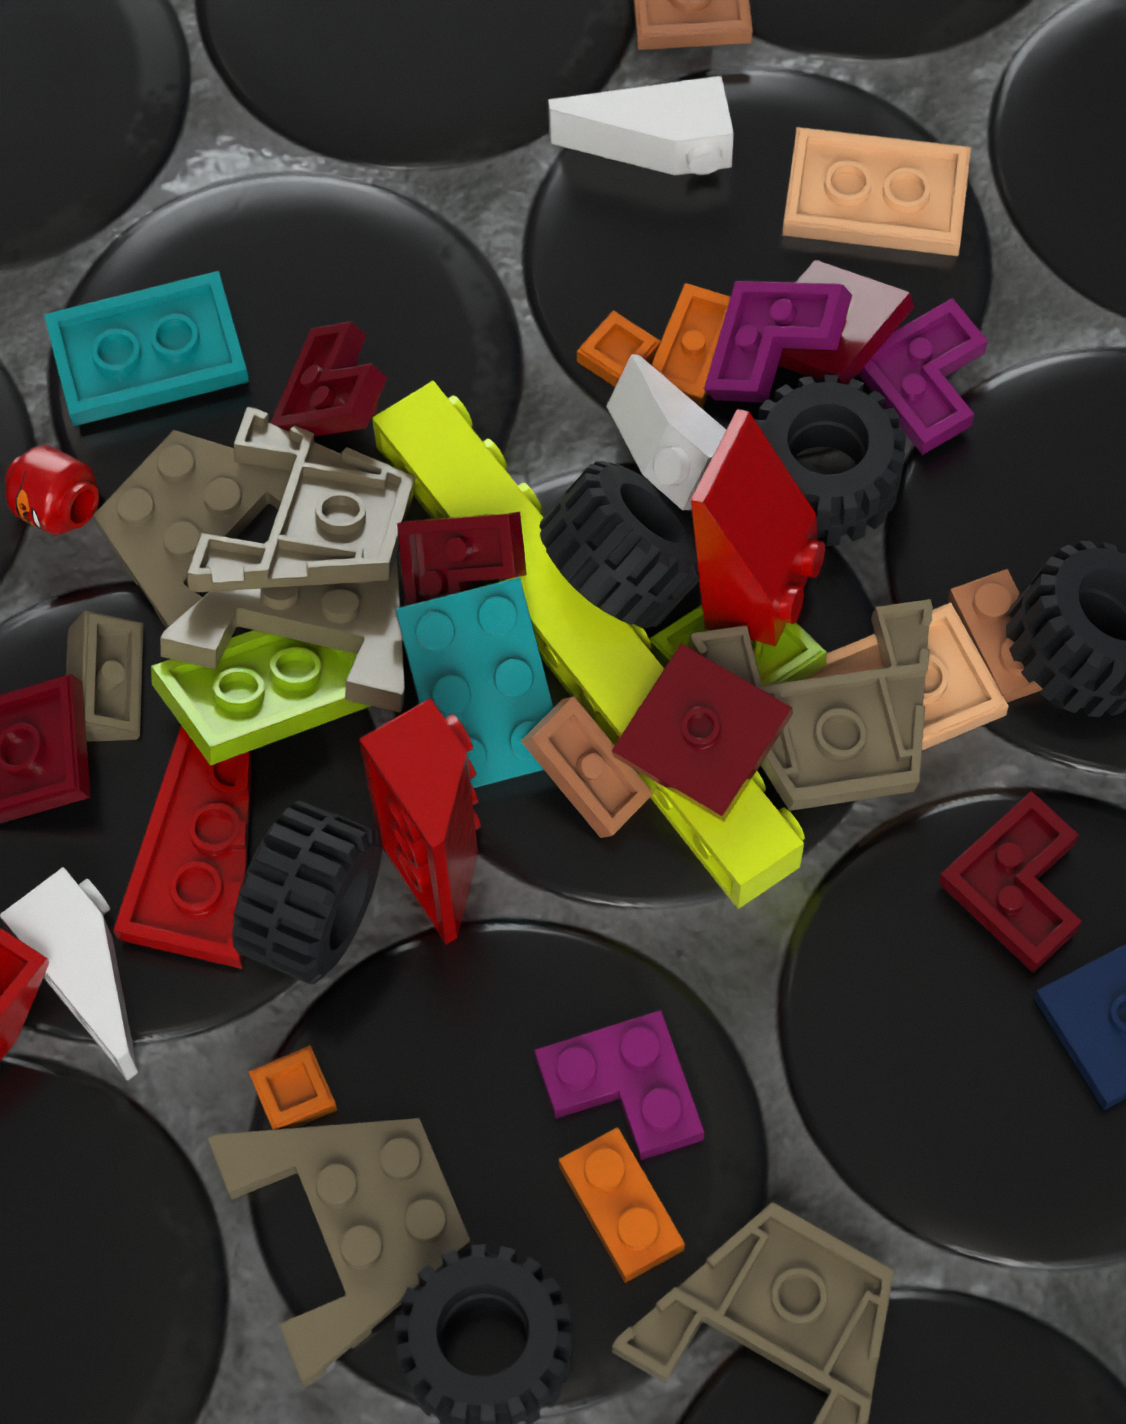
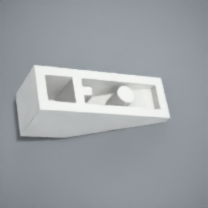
(655, 127)
(664, 430)
(70, 930)

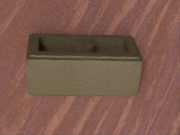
(108, 661)

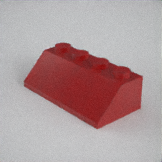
(425, 808)

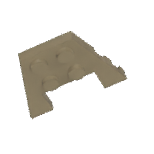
(170, 501)
(330, 525)
(337, 616)
(847, 731)
(377, 1210)
(786, 1297)

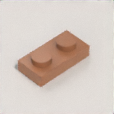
(984, 613)
(583, 767)

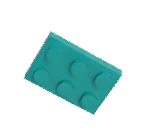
(146, 348)
(483, 666)

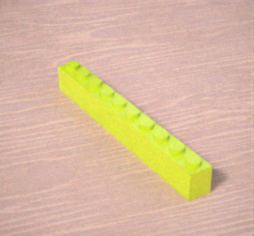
(587, 650)

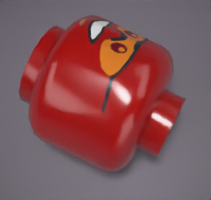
(51, 490)

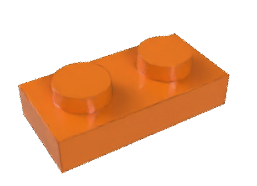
(691, 340)
(621, 1205)

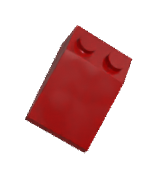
(752, 536)

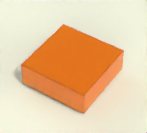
(613, 344)
(293, 1090)

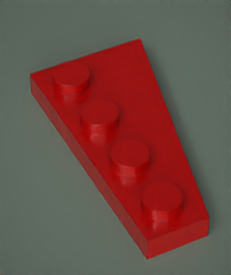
(191, 859)

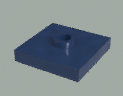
(1090, 1022)

